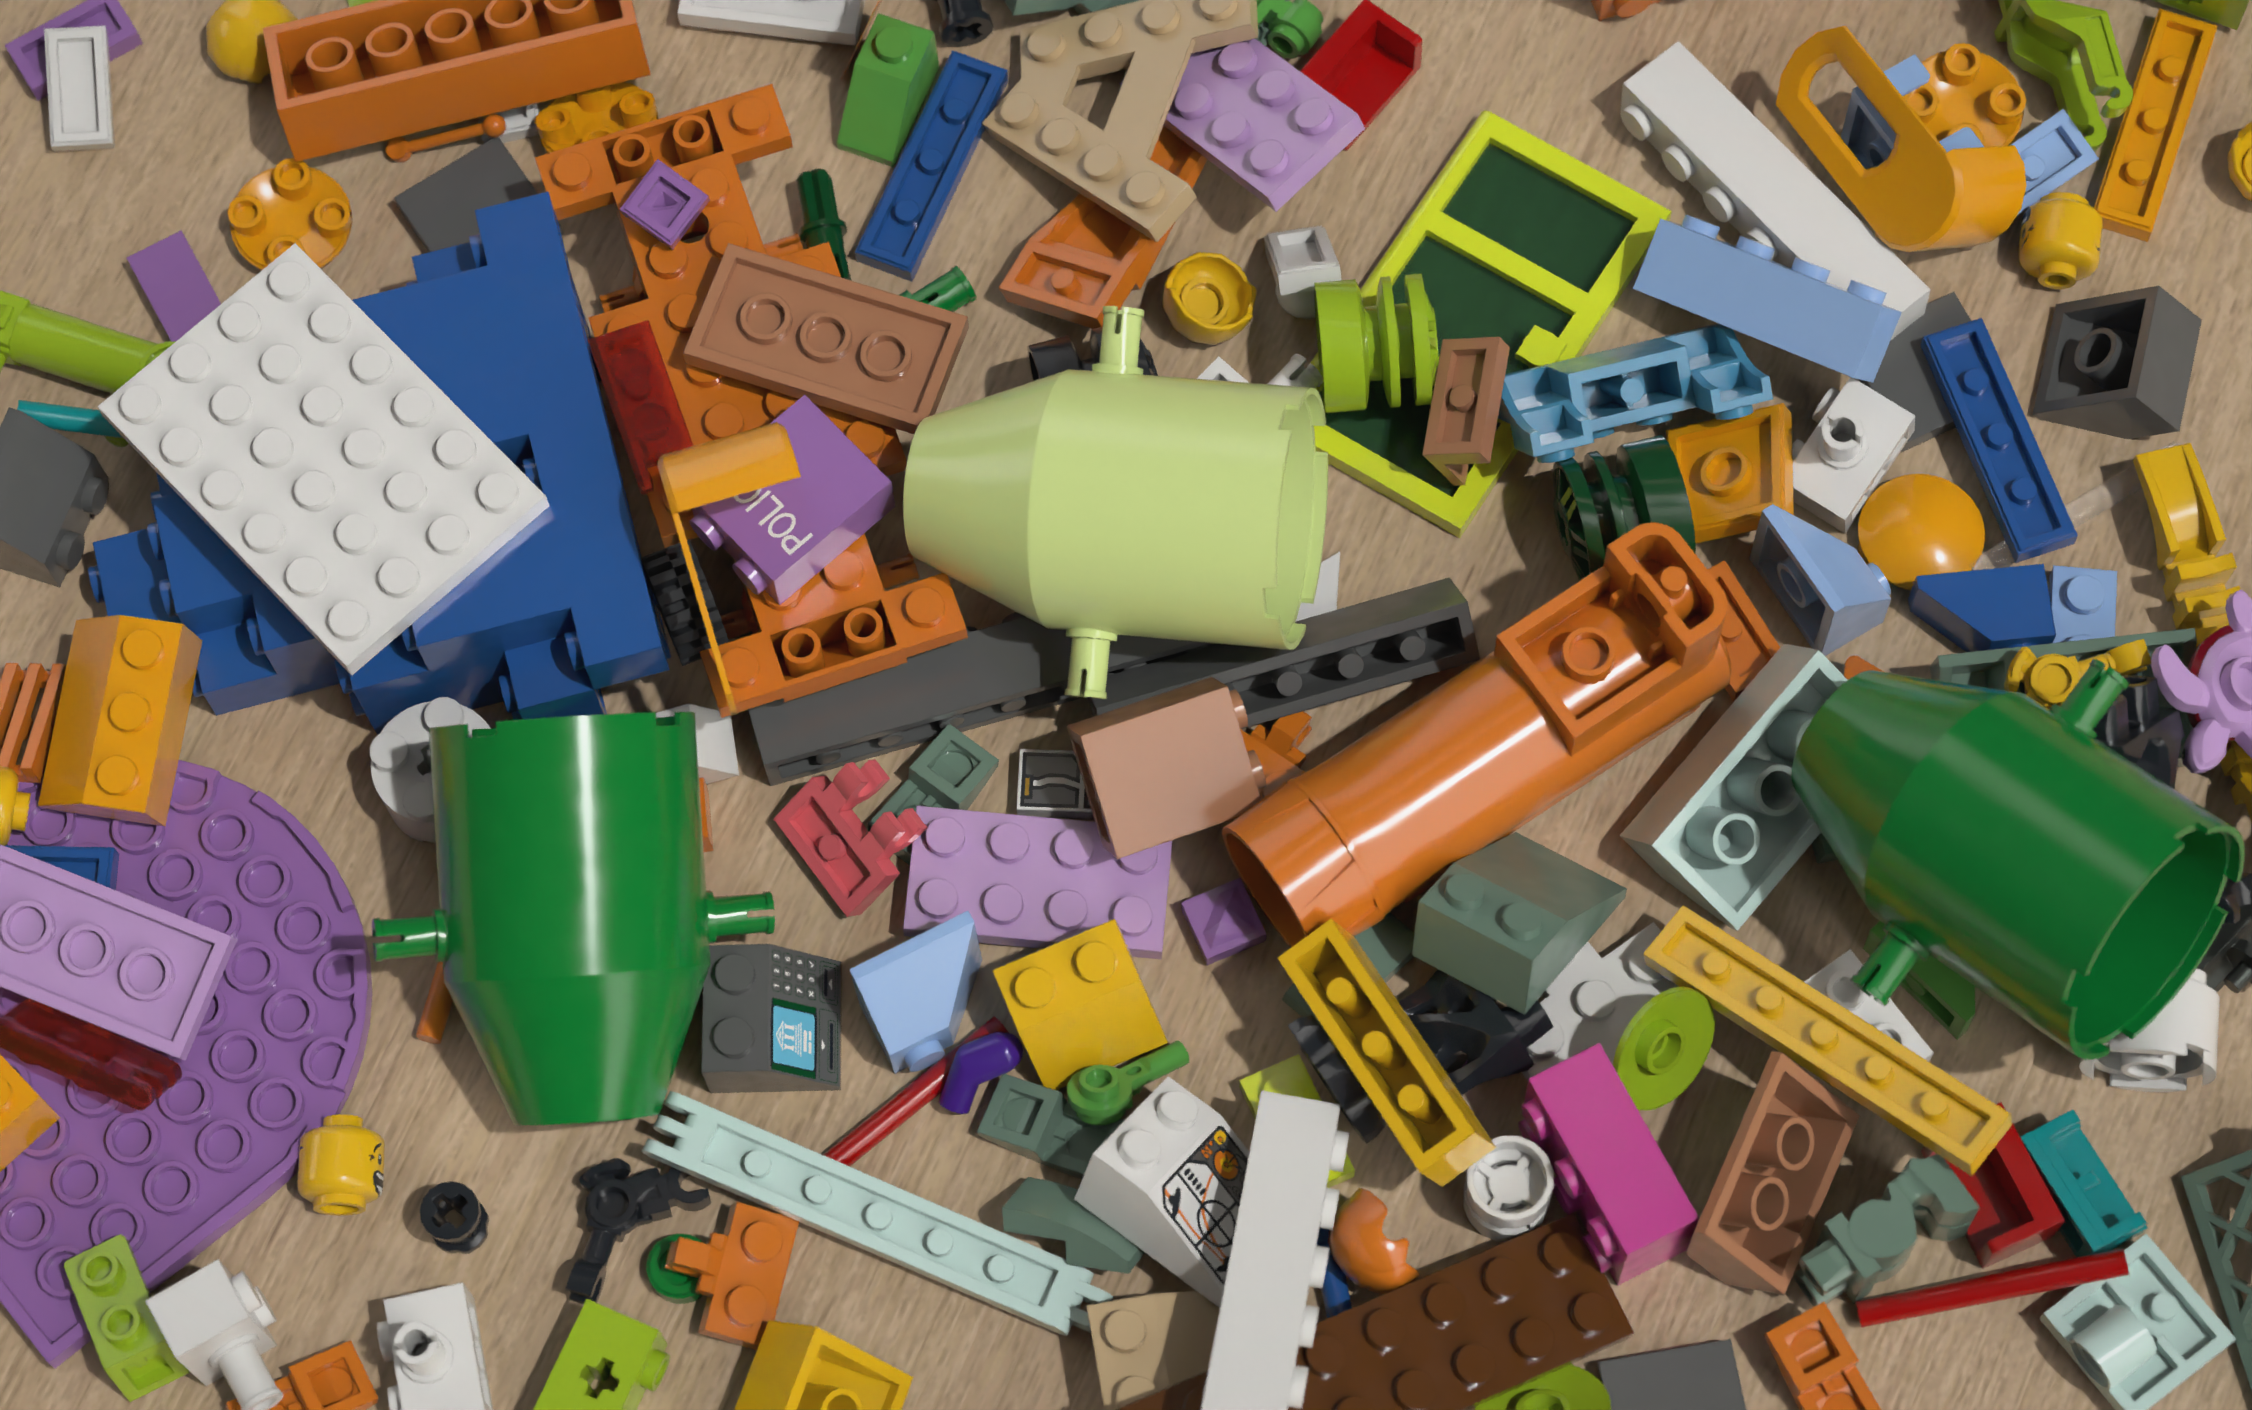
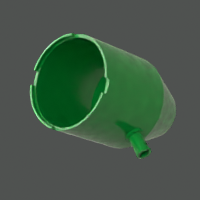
(2016, 849)
(572, 907)

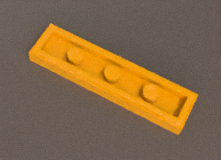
(2153, 124)

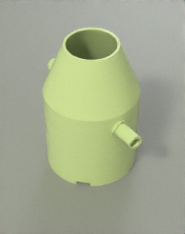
(1127, 504)

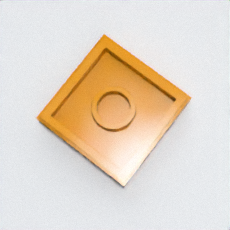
(1735, 469)

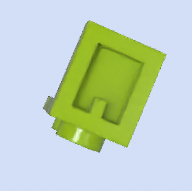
(119, 1320)

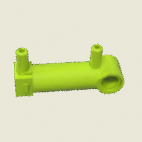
(71, 347)

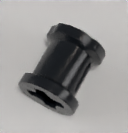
(963, 22)
(465, 1202)

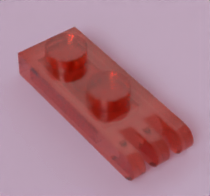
(640, 397)
(87, 1054)

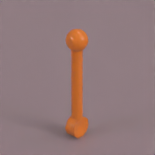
(401, 149)

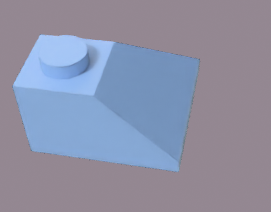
(1818, 580)
(920, 992)

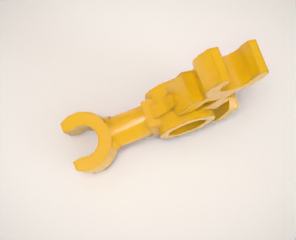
(2054, 675)

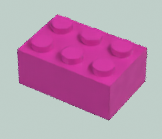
(1607, 1165)

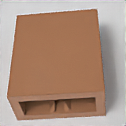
(1167, 766)

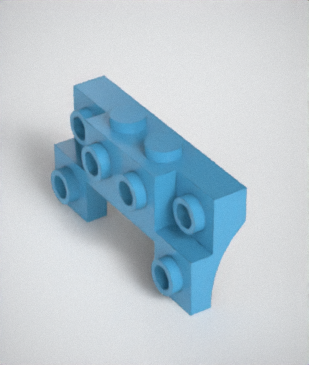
(1642, 383)

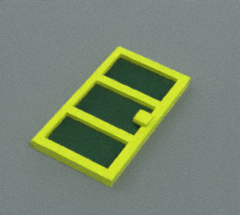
(1508, 249)

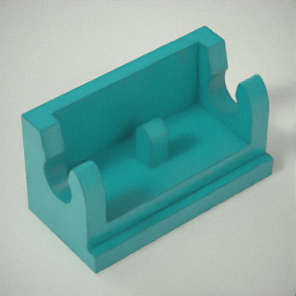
(2082, 1188)

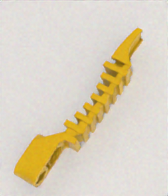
(2186, 545)

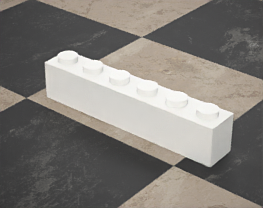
(1757, 180)
(1276, 1256)

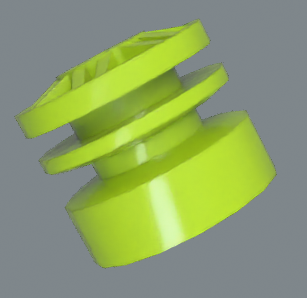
(1374, 343)

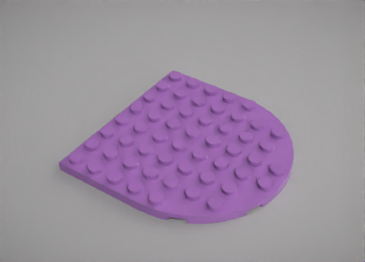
(259, 1075)

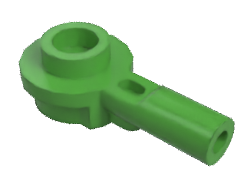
(1105, 1092)

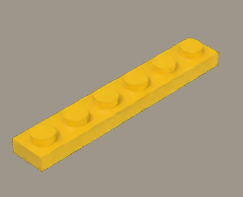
(1829, 1040)

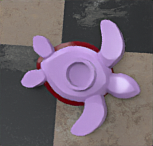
(2213, 687)

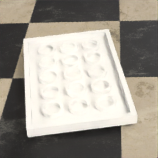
(324, 458)

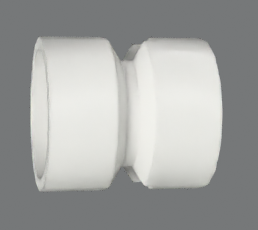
(1509, 1189)

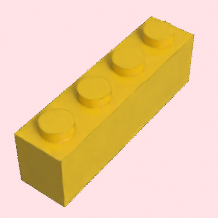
(1386, 1053)

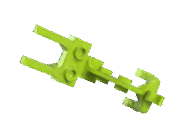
(2073, 53)

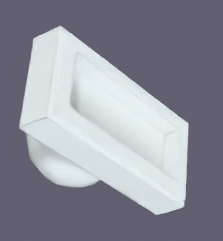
(1297, 262)

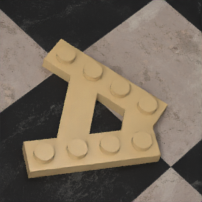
(1114, 163)

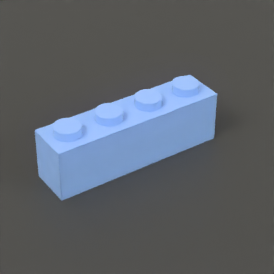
(1767, 299)

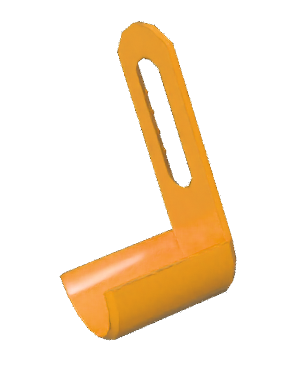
(1921, 191)
(720, 472)

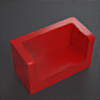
(1366, 61)
(2012, 1201)

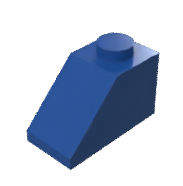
(1987, 607)

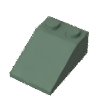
(1511, 918)

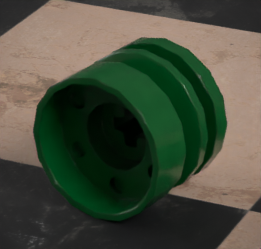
(1602, 507)

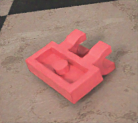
(837, 845)

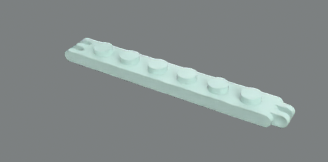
(875, 1216)

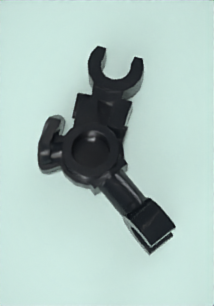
(617, 1208)

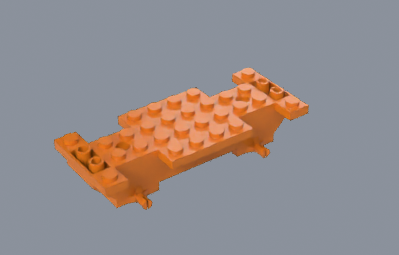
(842, 618)

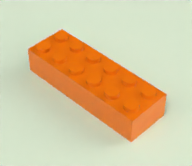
(440, 62)

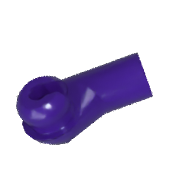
(976, 1064)

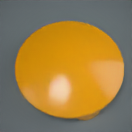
(1969, 92)
(594, 115)
(288, 208)
(1920, 528)

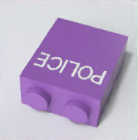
(802, 524)

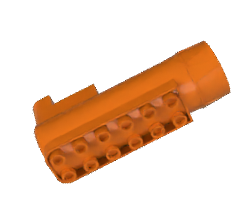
(1492, 744)

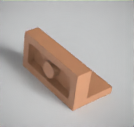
(1465, 405)

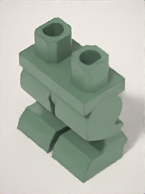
(1883, 1232)

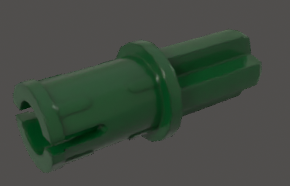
(821, 216)

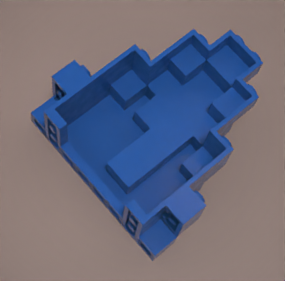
(535, 621)

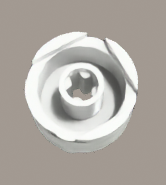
(403, 762)
(2171, 1048)

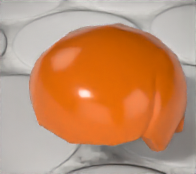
(1364, 1250)

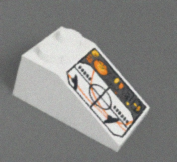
(1172, 1185)

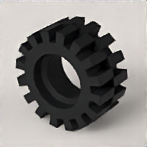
(678, 602)

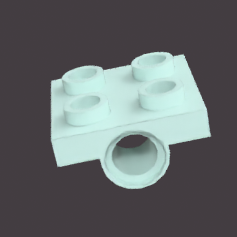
(2138, 1330)

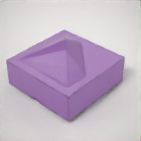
(665, 204)
(1223, 921)

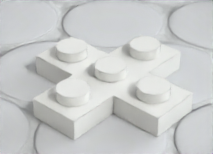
(1596, 1000)

